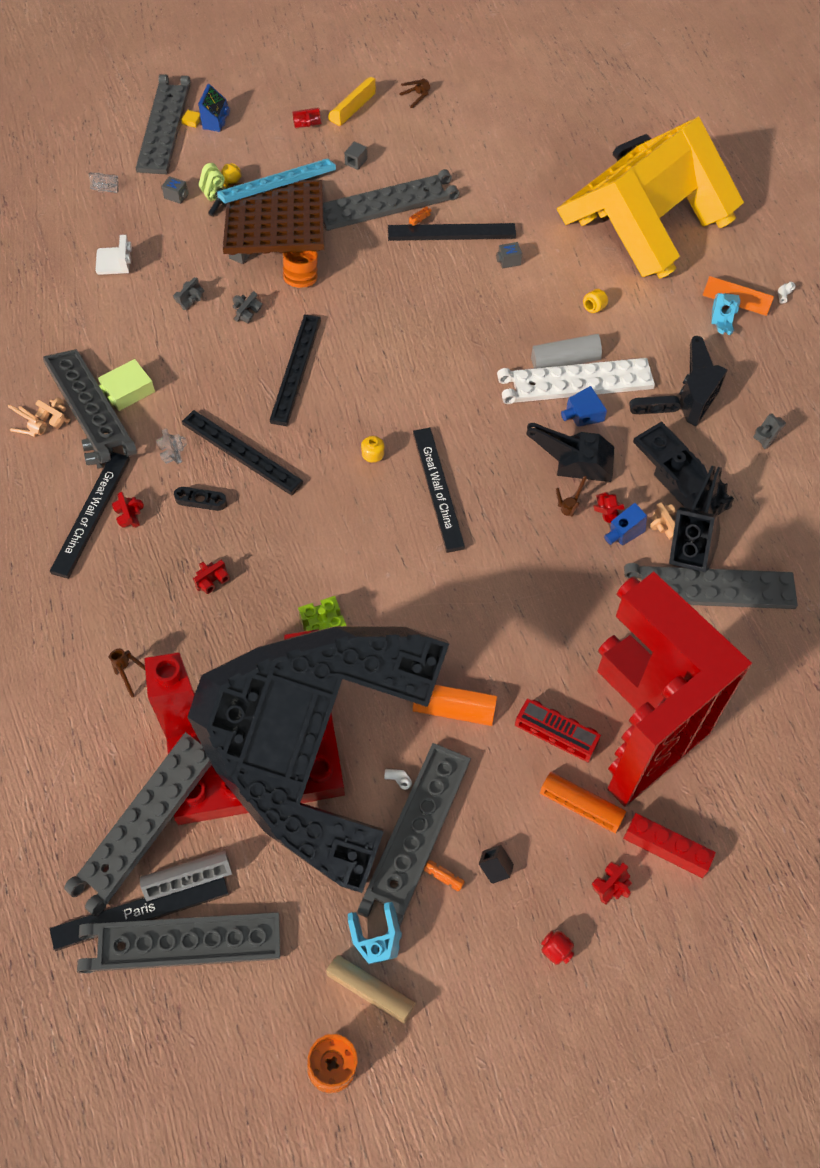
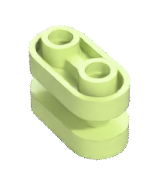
(211, 181)

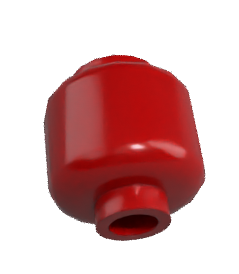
(557, 947)

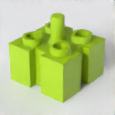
(321, 616)

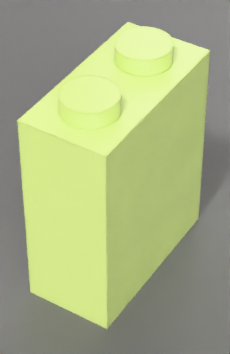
(126, 385)

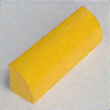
(353, 101)

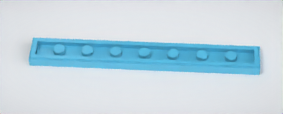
(276, 180)

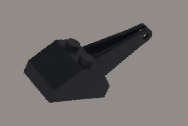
(701, 383)
(576, 454)
(697, 531)

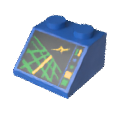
(213, 109)

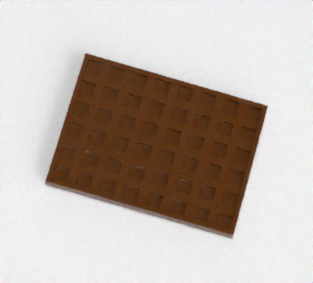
(276, 220)

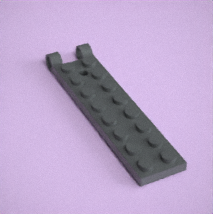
(163, 126)
(388, 201)
(88, 404)
(725, 587)
(141, 823)
(416, 831)
(182, 942)

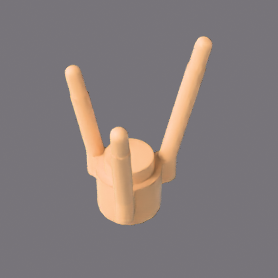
(34, 424)

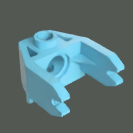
(724, 317)
(387, 943)

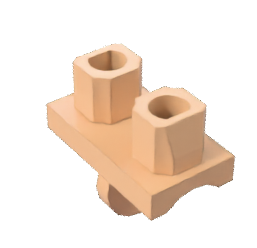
(56, 406)
(662, 519)

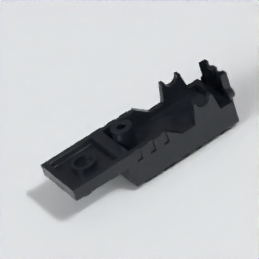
(679, 468)

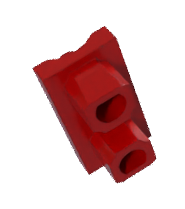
(306, 117)
(608, 506)
(130, 508)
(209, 574)
(615, 885)

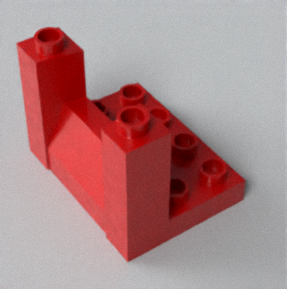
(674, 690)
(171, 699)

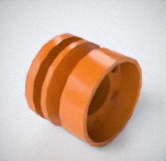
(300, 268)
(324, 1051)

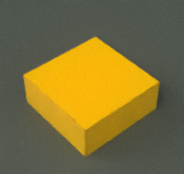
(191, 118)

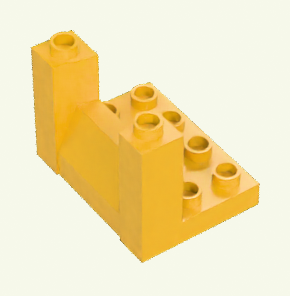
(651, 183)

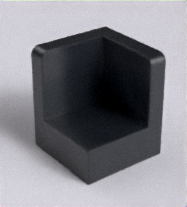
(496, 864)

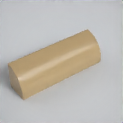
(370, 988)

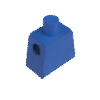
(584, 408)
(627, 525)

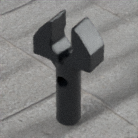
(215, 206)

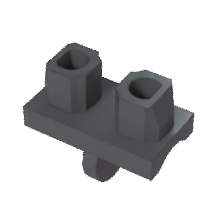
(189, 294)
(244, 305)
(769, 430)
(91, 458)

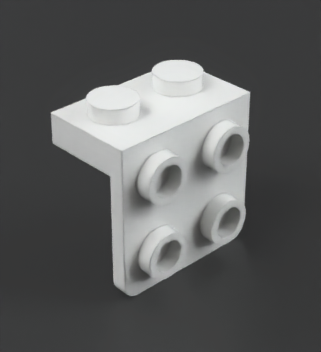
(115, 259)

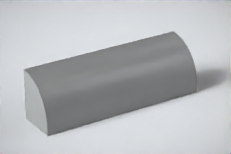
(567, 352)
(185, 875)

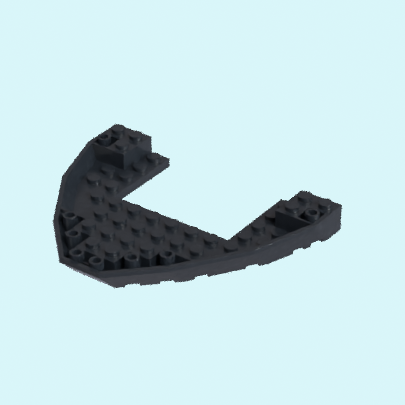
(268, 717)

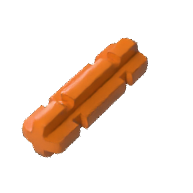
(419, 216)
(444, 875)

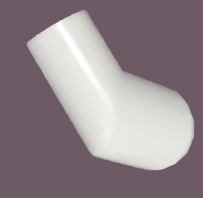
(784, 290)
(400, 777)

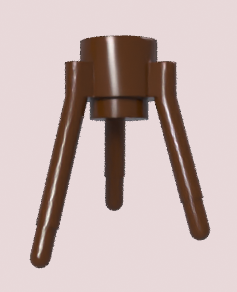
(422, 87)
(570, 504)
(120, 661)

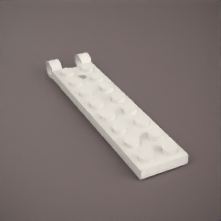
(571, 379)

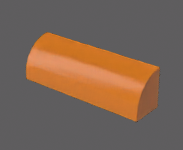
(749, 298)
(460, 705)
(583, 802)

